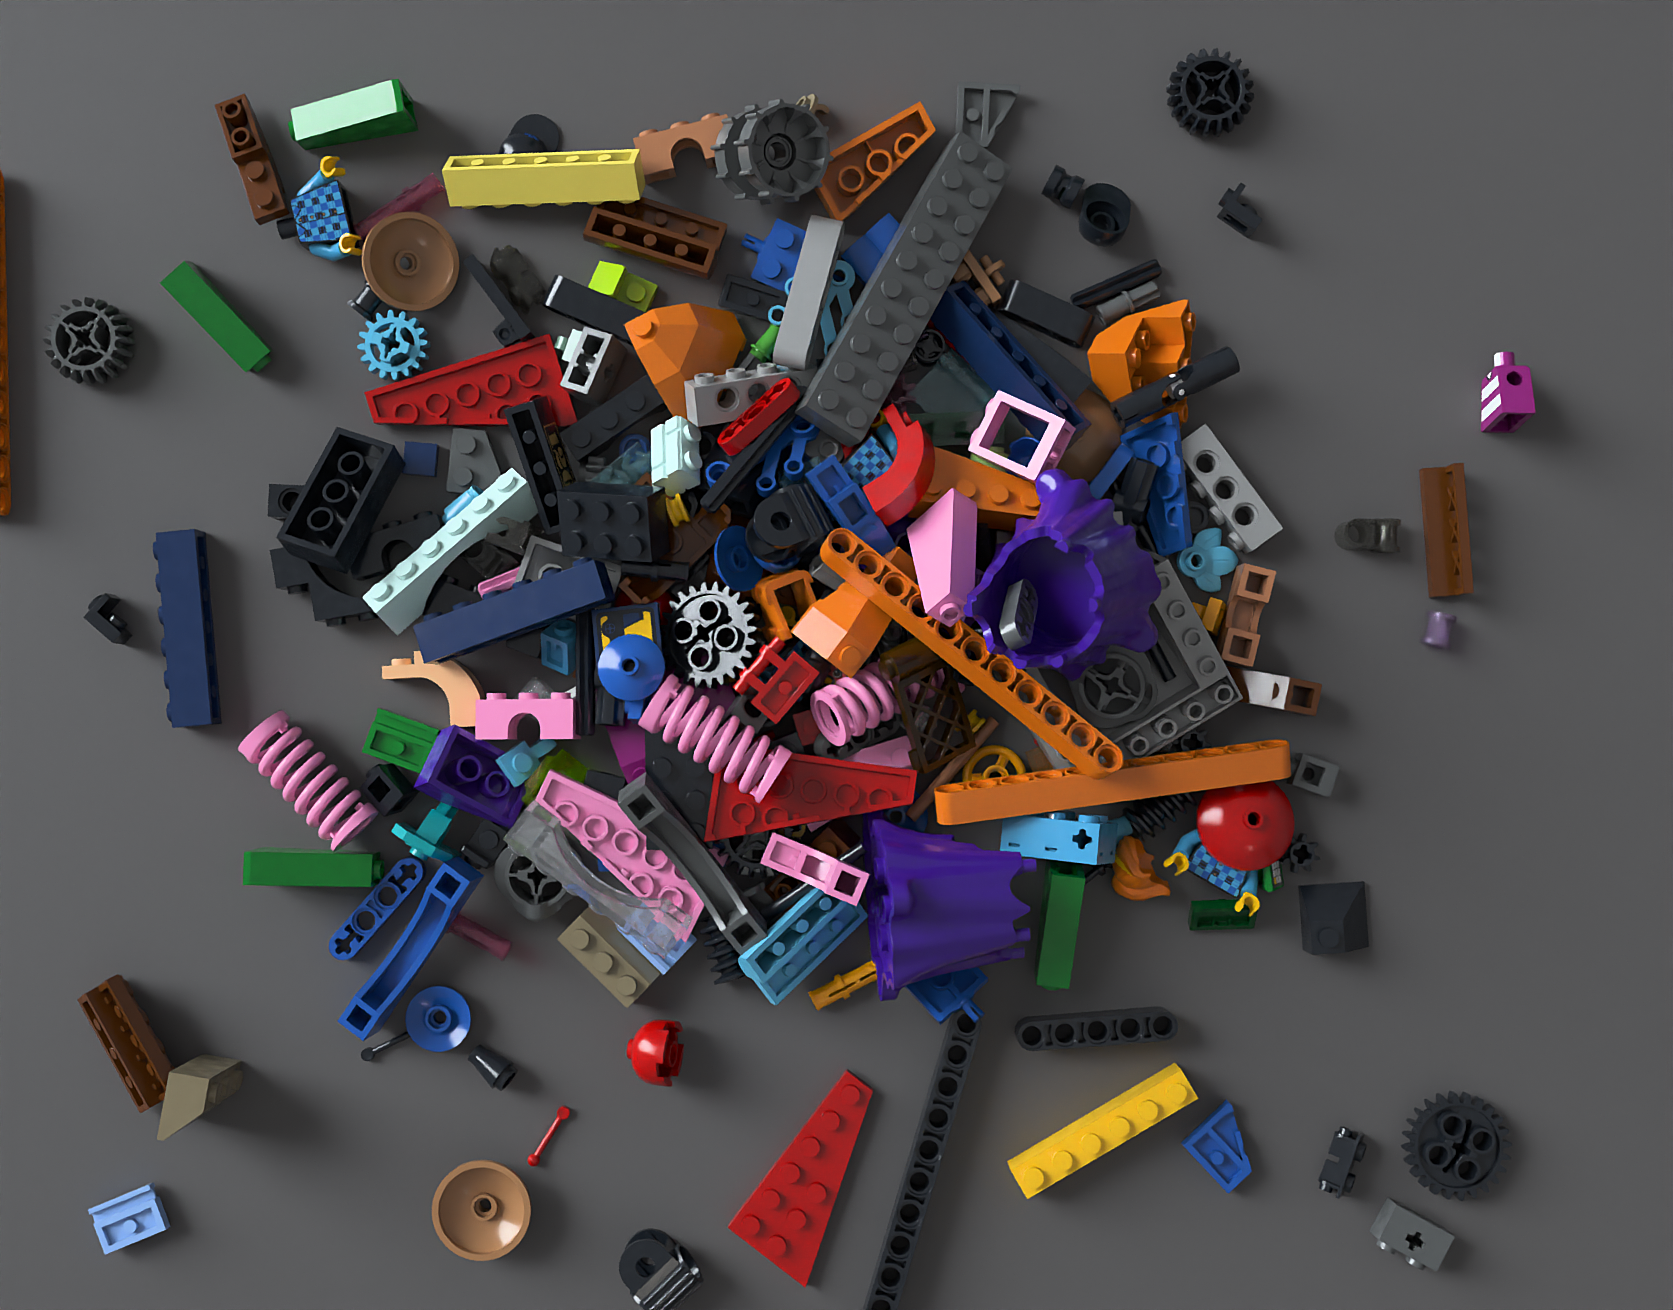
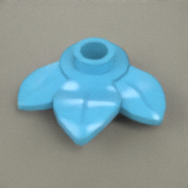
(1211, 560)

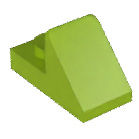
(623, 286)

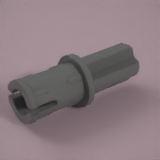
(1128, 302)

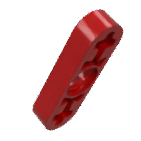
(758, 416)

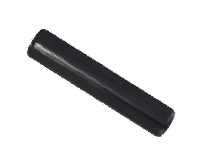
(1116, 284)

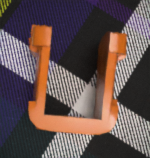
(764, 595)

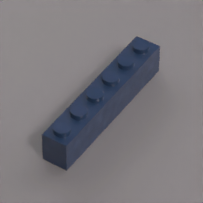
(1002, 359)
(514, 612)
(187, 628)

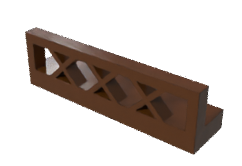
(1446, 530)

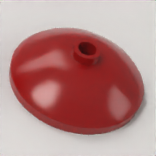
(1231, 838)

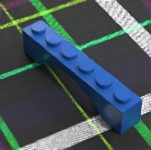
(435, 914)

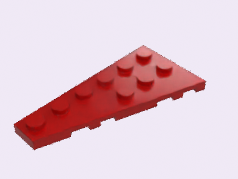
(806, 793)

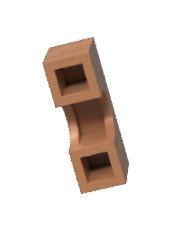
(661, 147)
(1246, 599)

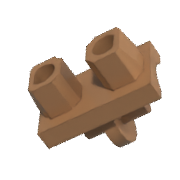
(972, 270)

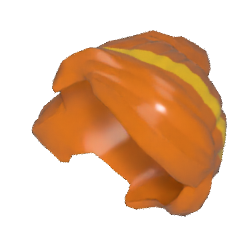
(1134, 874)

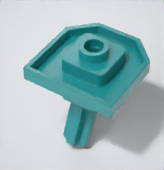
(428, 838)

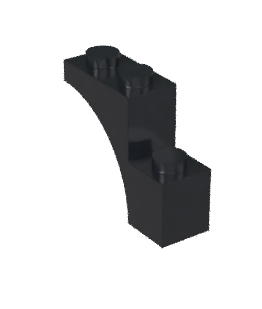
(328, 602)

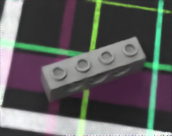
(703, 391)
(1242, 495)

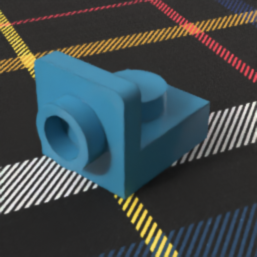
(559, 646)

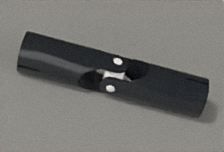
(1178, 385)

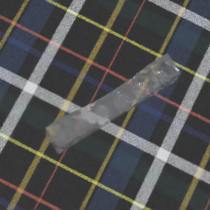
(650, 920)

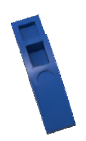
(849, 504)

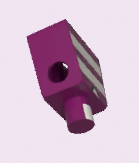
(1506, 396)

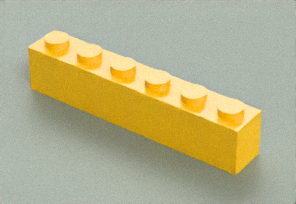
(1102, 1130)

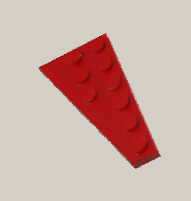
(477, 389)
(797, 1195)

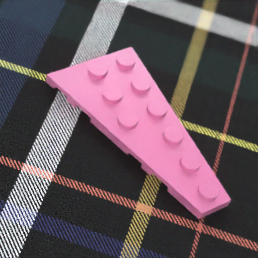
(618, 843)

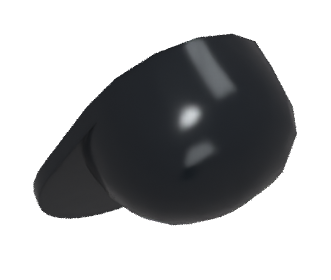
(531, 135)
(1104, 214)

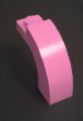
(815, 868)

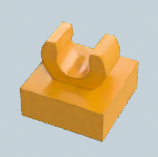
(1211, 615)

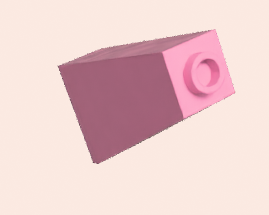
(945, 555)

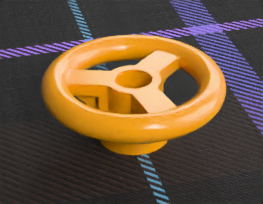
(1005, 755)

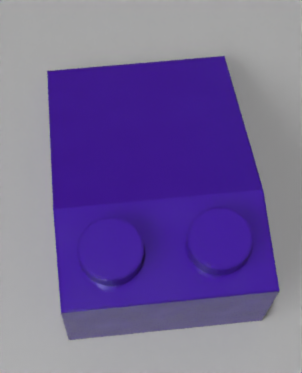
(466, 776)

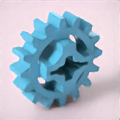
(396, 333)

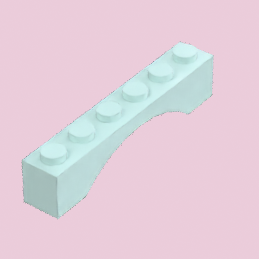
(404, 591)

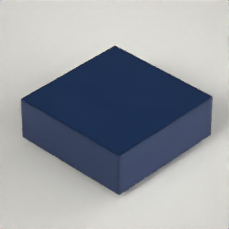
(420, 459)

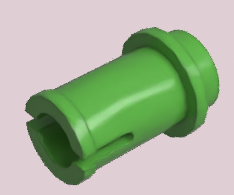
(765, 346)

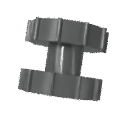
(798, 145)

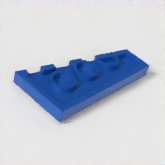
(1169, 509)

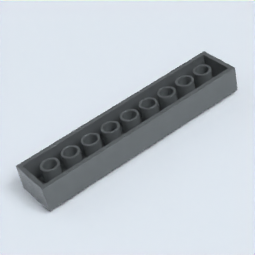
(903, 290)

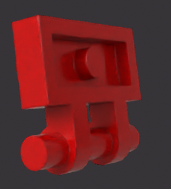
(783, 687)

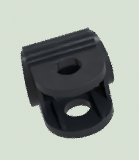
(788, 524)
(659, 1284)

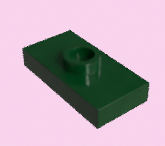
(1219, 915)

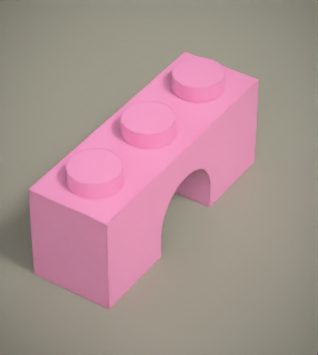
(499, 716)

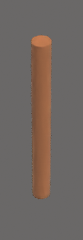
(951, 770)

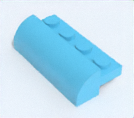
(799, 942)

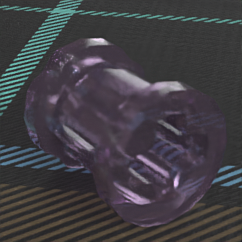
(1438, 629)

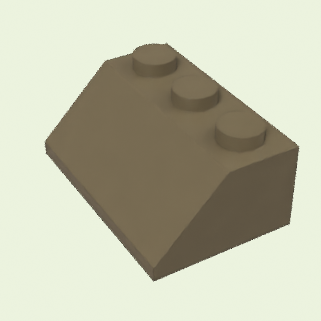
(609, 956)
(196, 1090)

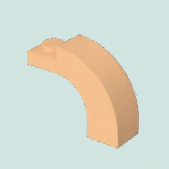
(452, 676)

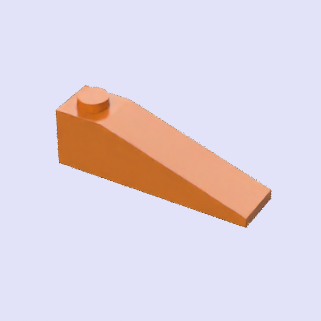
(847, 623)

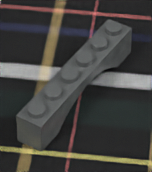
(665, 827)

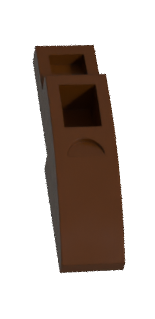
(253, 159)

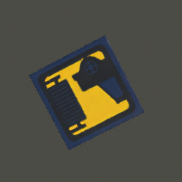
(624, 620)

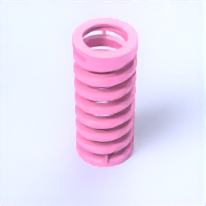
(841, 700)
(655, 720)
(342, 832)

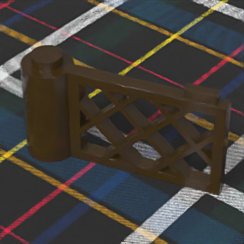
(908, 665)

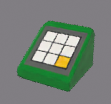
(1271, 877)

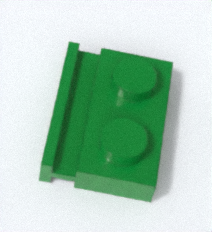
(400, 740)

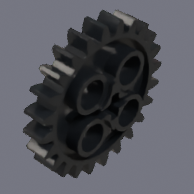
(695, 611)
(1483, 1158)

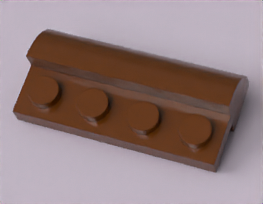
(658, 234)
(128, 1040)

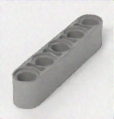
(808, 292)

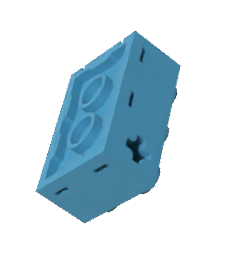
(1061, 837)

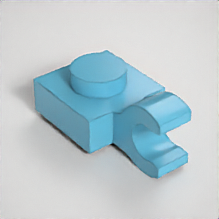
(523, 760)

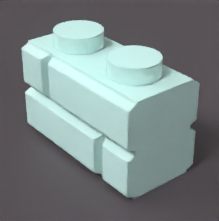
(675, 455)

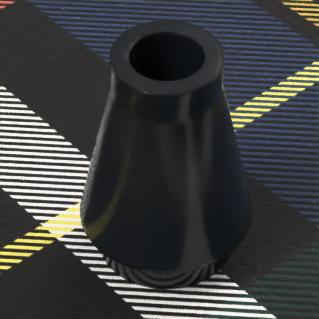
(493, 1067)

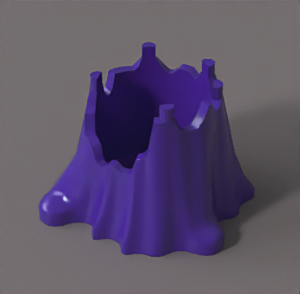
(1086, 576)
(937, 904)

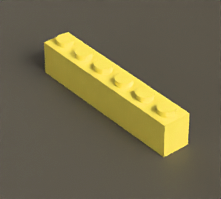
(544, 178)

